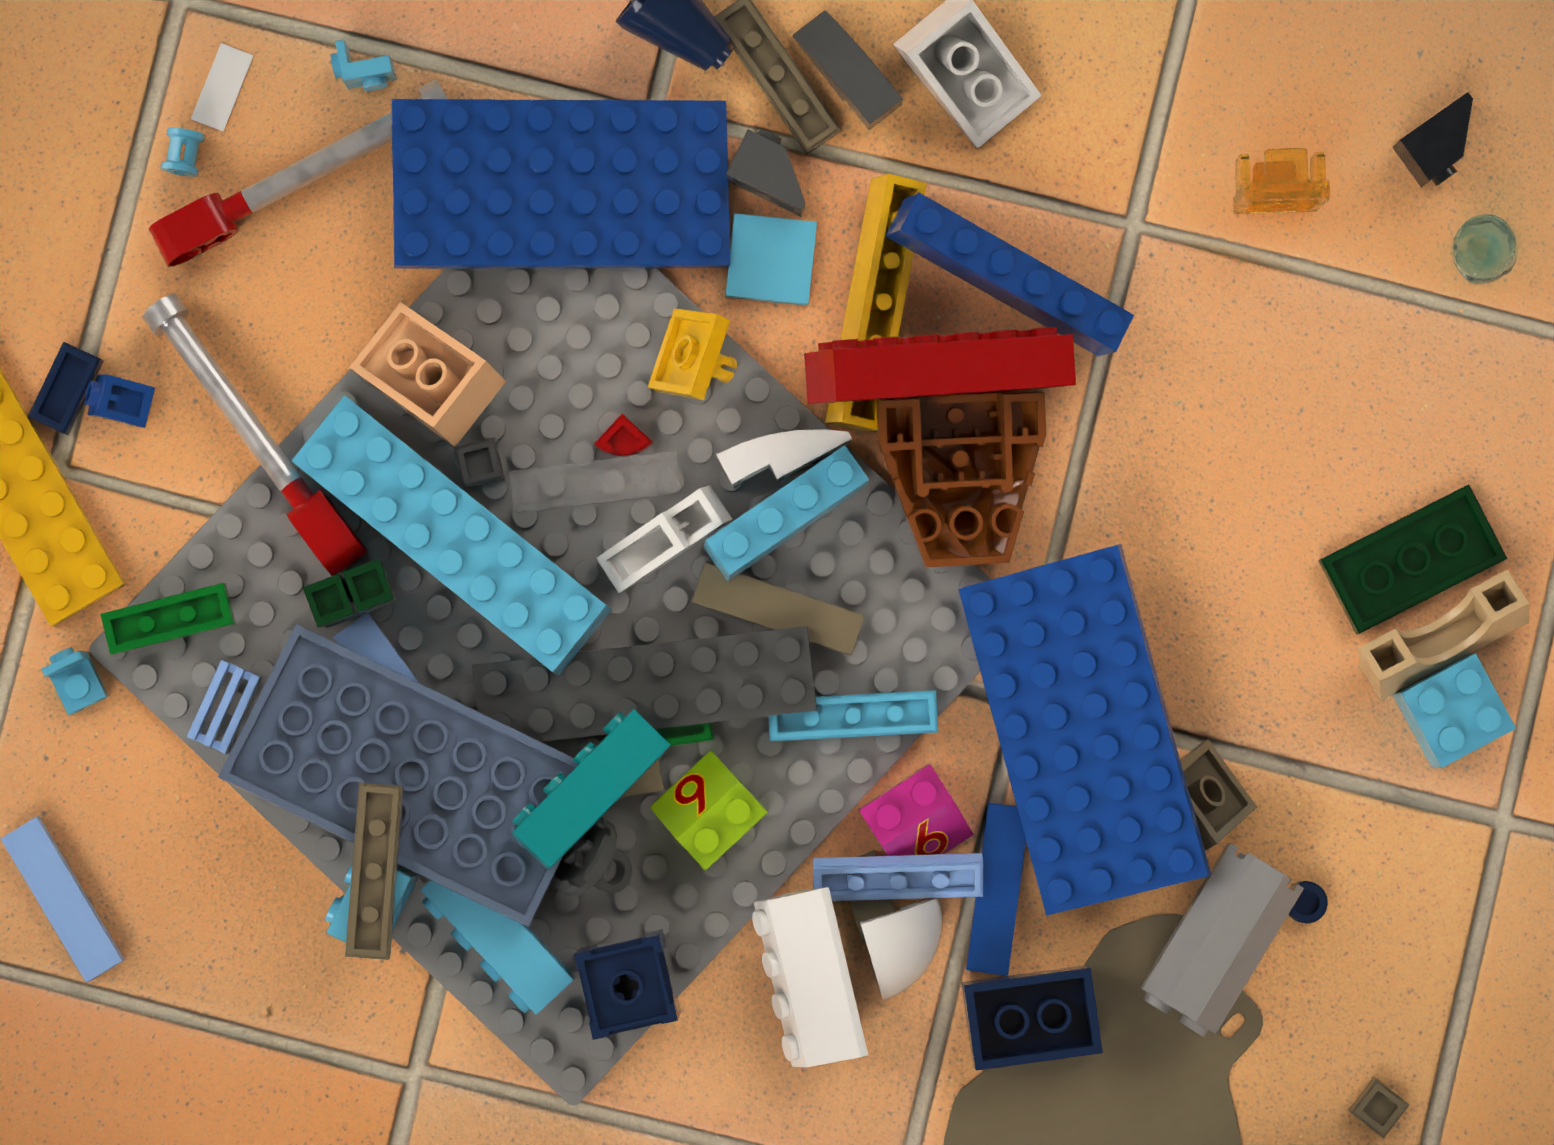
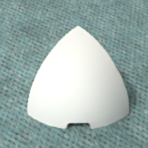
(903, 944)

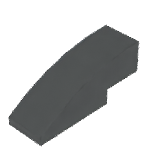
(848, 69)

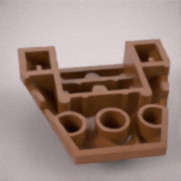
(963, 470)

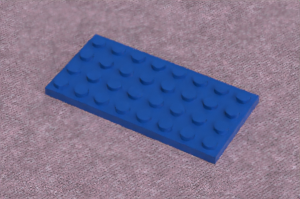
(559, 184)
(1084, 731)

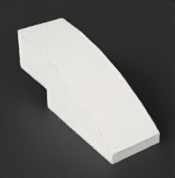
(781, 452)
(664, 538)

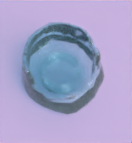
(1484, 249)

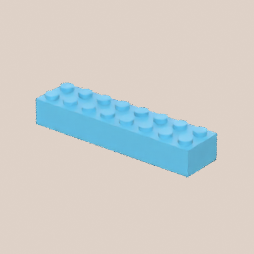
(451, 535)

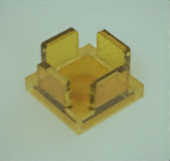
(1281, 182)

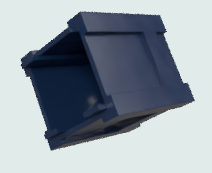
(642, 961)

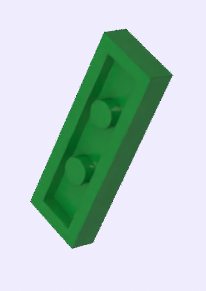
(168, 619)

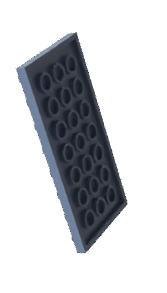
(465, 777)

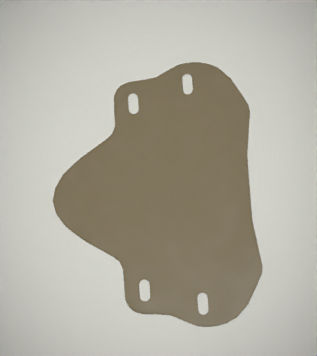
(1145, 1088)

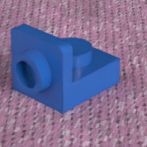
(119, 400)

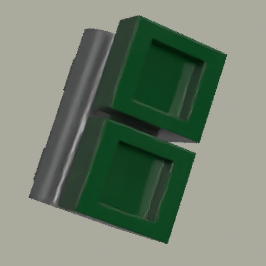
(350, 594)

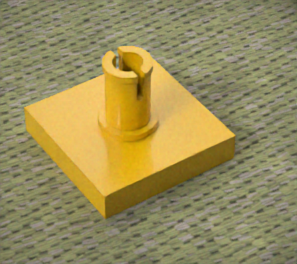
(692, 355)

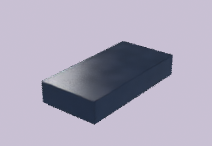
(65, 388)

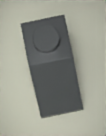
(766, 171)

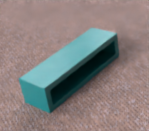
(590, 789)

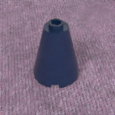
(679, 28)

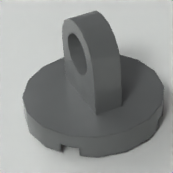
(589, 859)

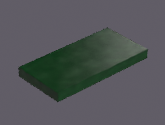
(1412, 559)

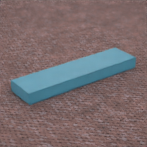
(860, 717)

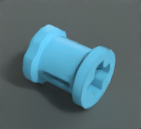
(178, 137)

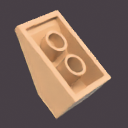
(428, 374)

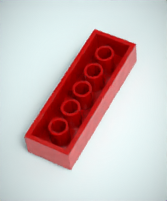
(939, 365)

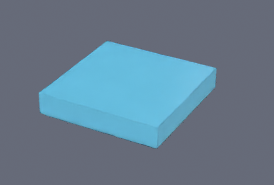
(771, 259)

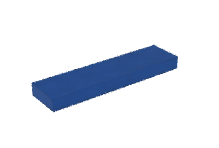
(996, 911)

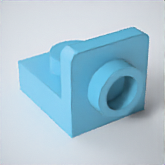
(75, 680)

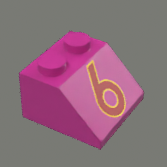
(916, 817)

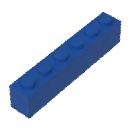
(1009, 274)

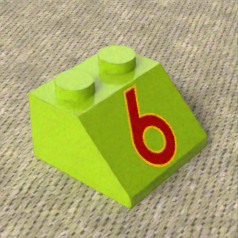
(708, 810)

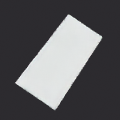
(222, 87)

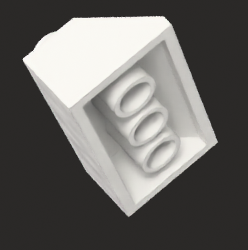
(809, 978)

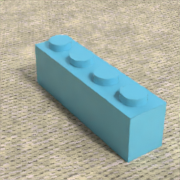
(786, 513)
(507, 948)

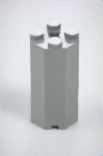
(1220, 940)

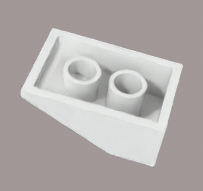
(967, 69)

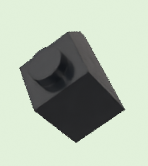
(1437, 143)

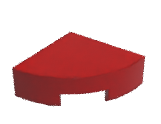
(623, 438)

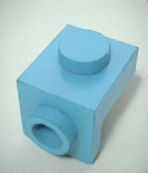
(369, 73)

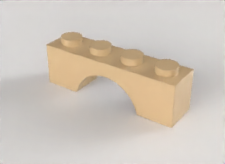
(1478, 620)

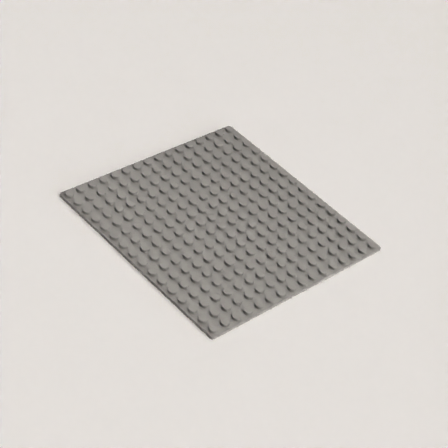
(573, 361)

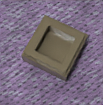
(1378, 1107)

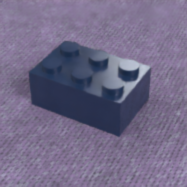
(1032, 1017)

